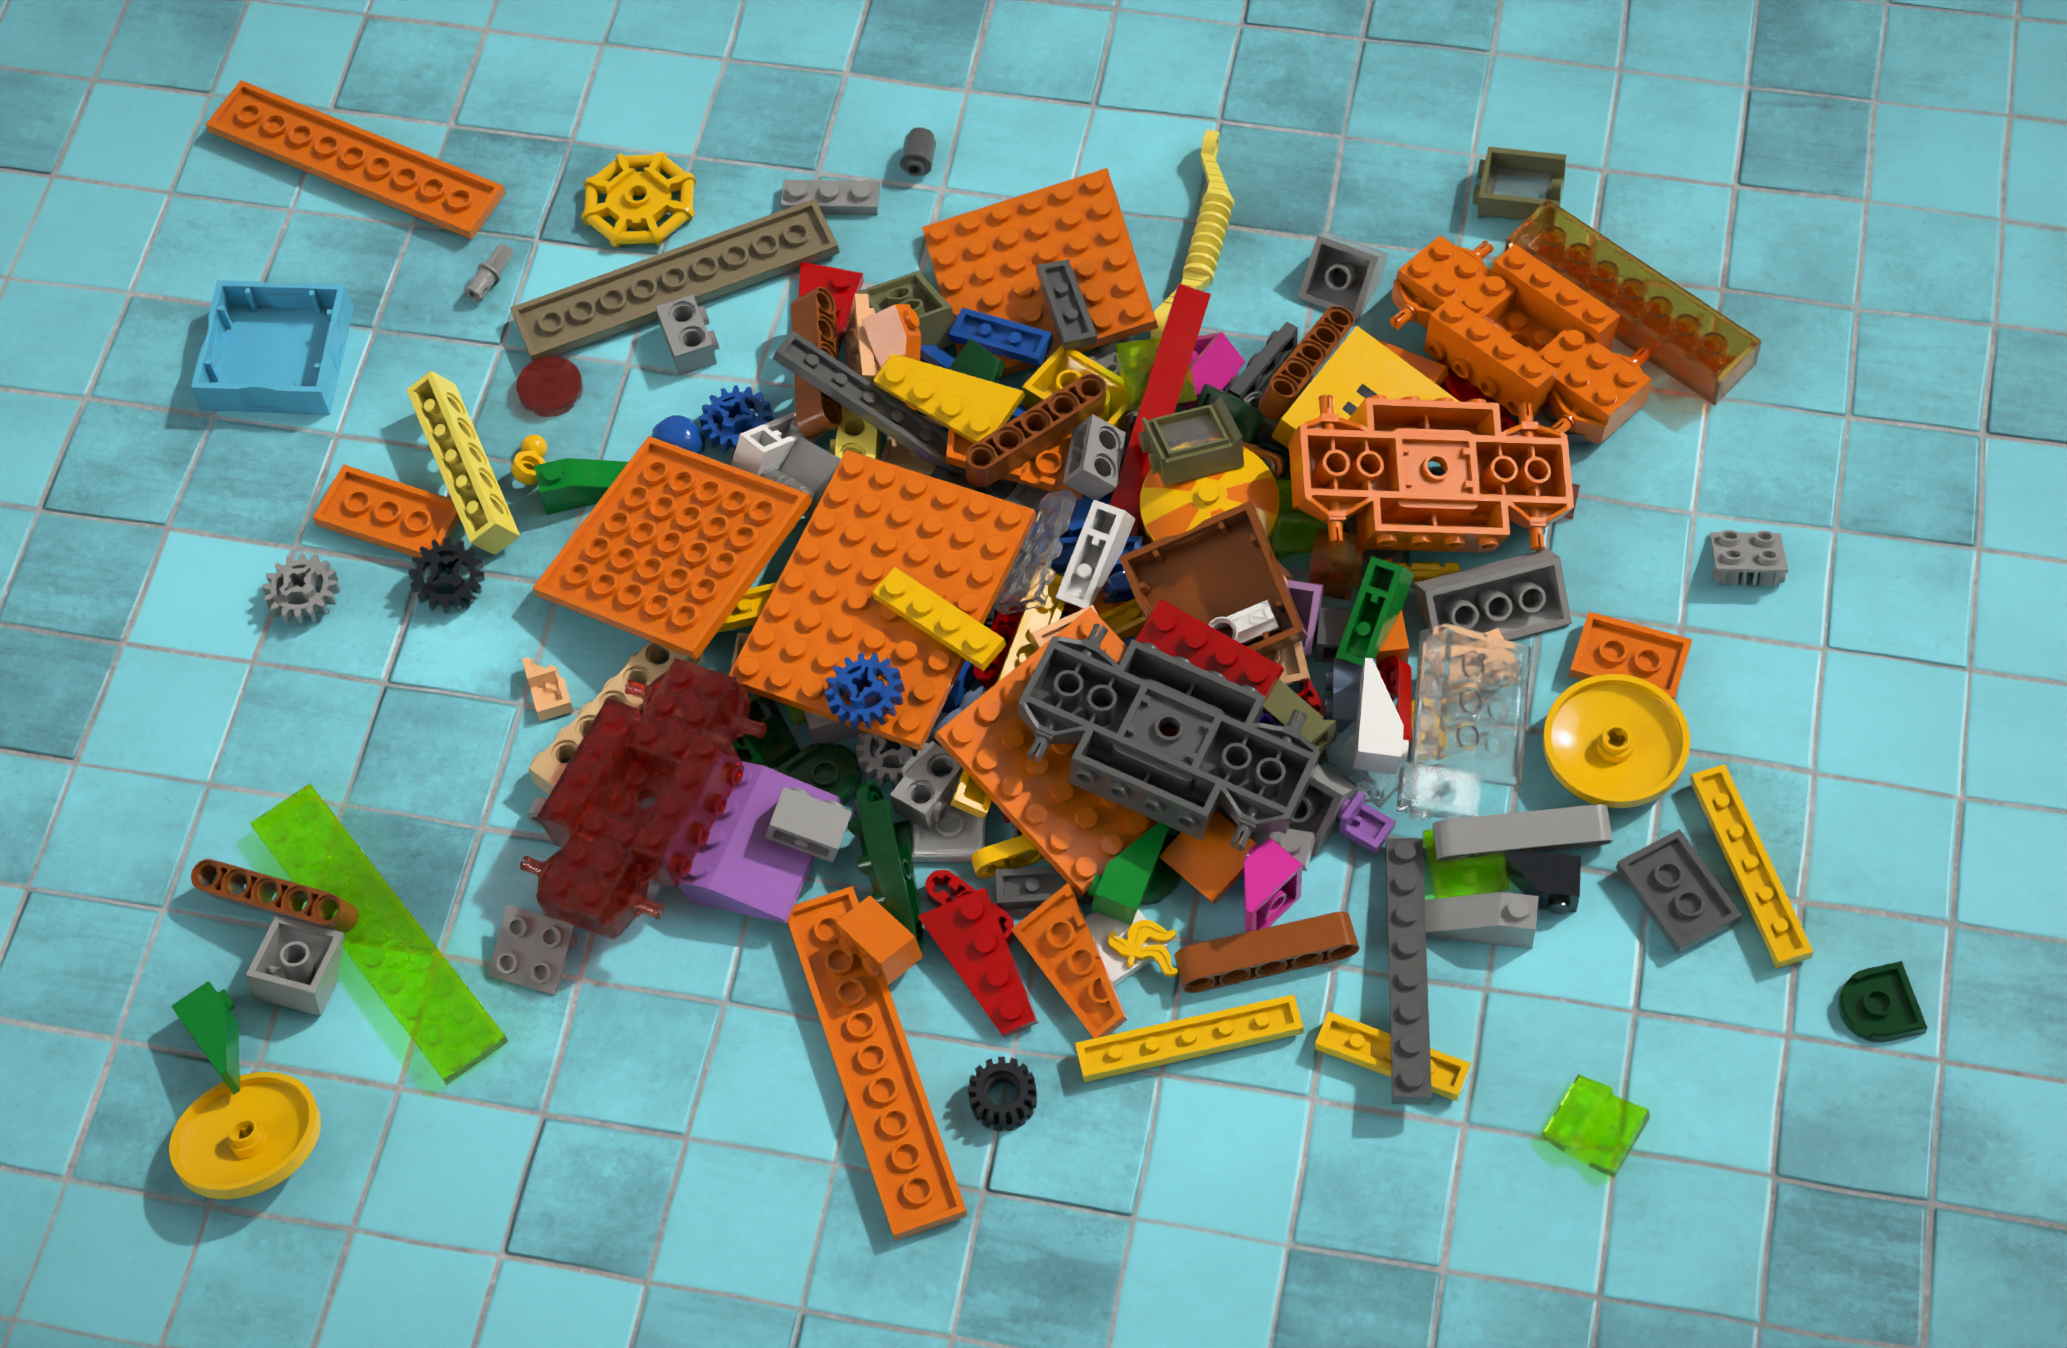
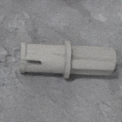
(488, 273)

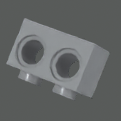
(687, 335)
(1094, 458)
(924, 783)

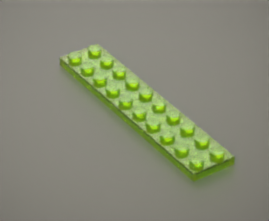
(387, 940)

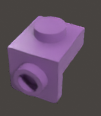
(1364, 824)

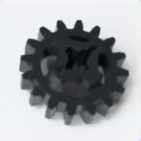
(438, 564)

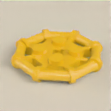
(639, 213)

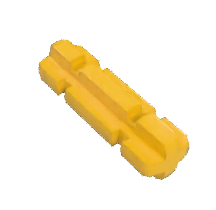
(1429, 570)

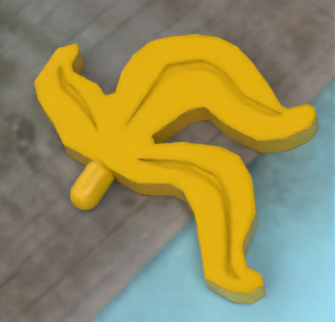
(1138, 935)

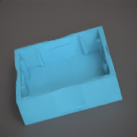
(273, 347)

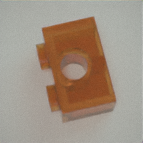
(1336, 565)

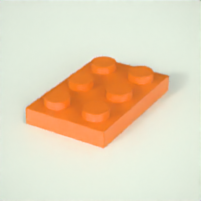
(1632, 650)

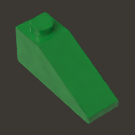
(575, 482)
(1374, 610)
(1127, 876)
(214, 1029)

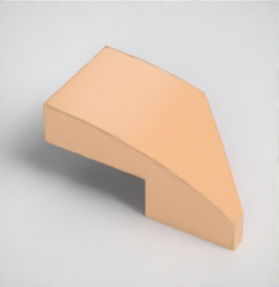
(547, 690)

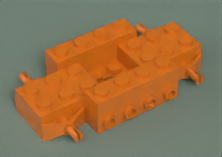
(1484, 315)
(1381, 472)

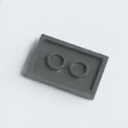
(1678, 891)

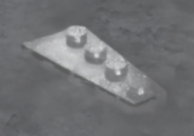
(1031, 568)

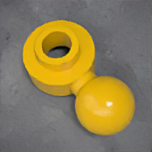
(532, 452)

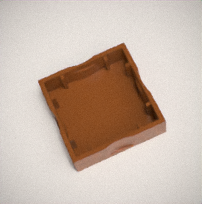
(1216, 573)

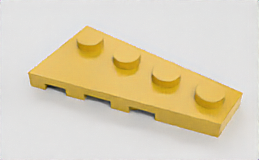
(949, 397)

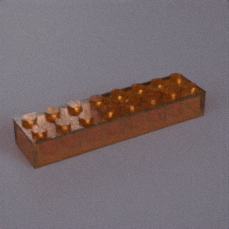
(1655, 313)

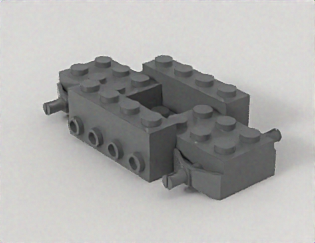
(1177, 780)

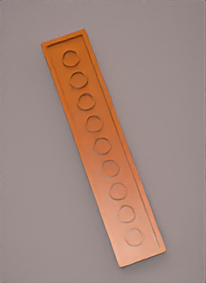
(356, 159)
(876, 1073)

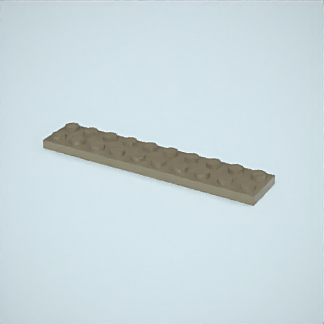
(700, 269)

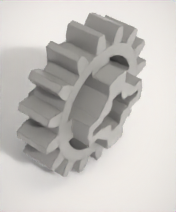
(301, 588)
(890, 759)

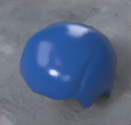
(681, 433)

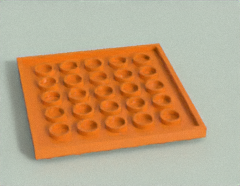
(992, 255)
(672, 546)
(1062, 821)

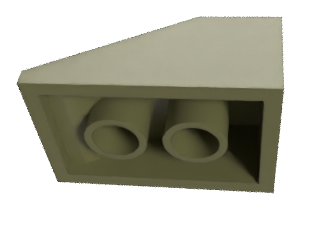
(931, 308)

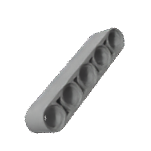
(1522, 832)

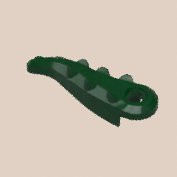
(887, 857)

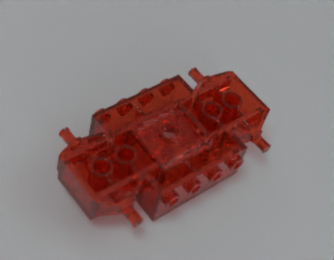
(671, 752)

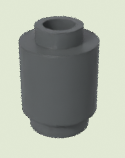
(918, 152)

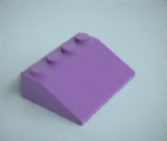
(741, 867)

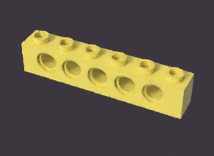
(463, 463)

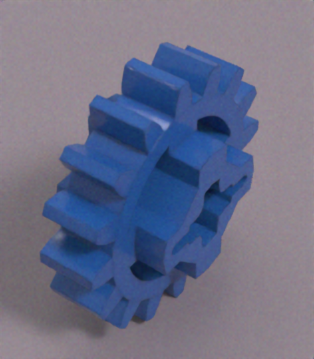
(733, 416)
(874, 697)

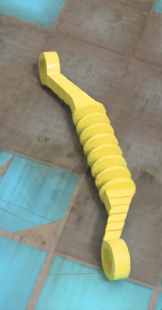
(1208, 232)

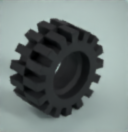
(999, 1073)

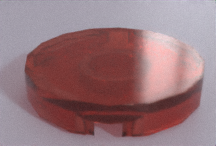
(549, 386)

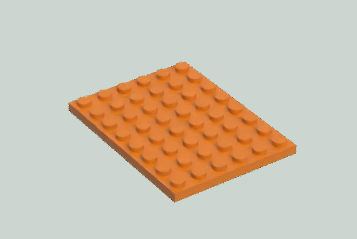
(824, 600)

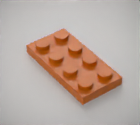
(386, 512)

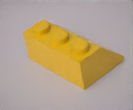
(1064, 368)

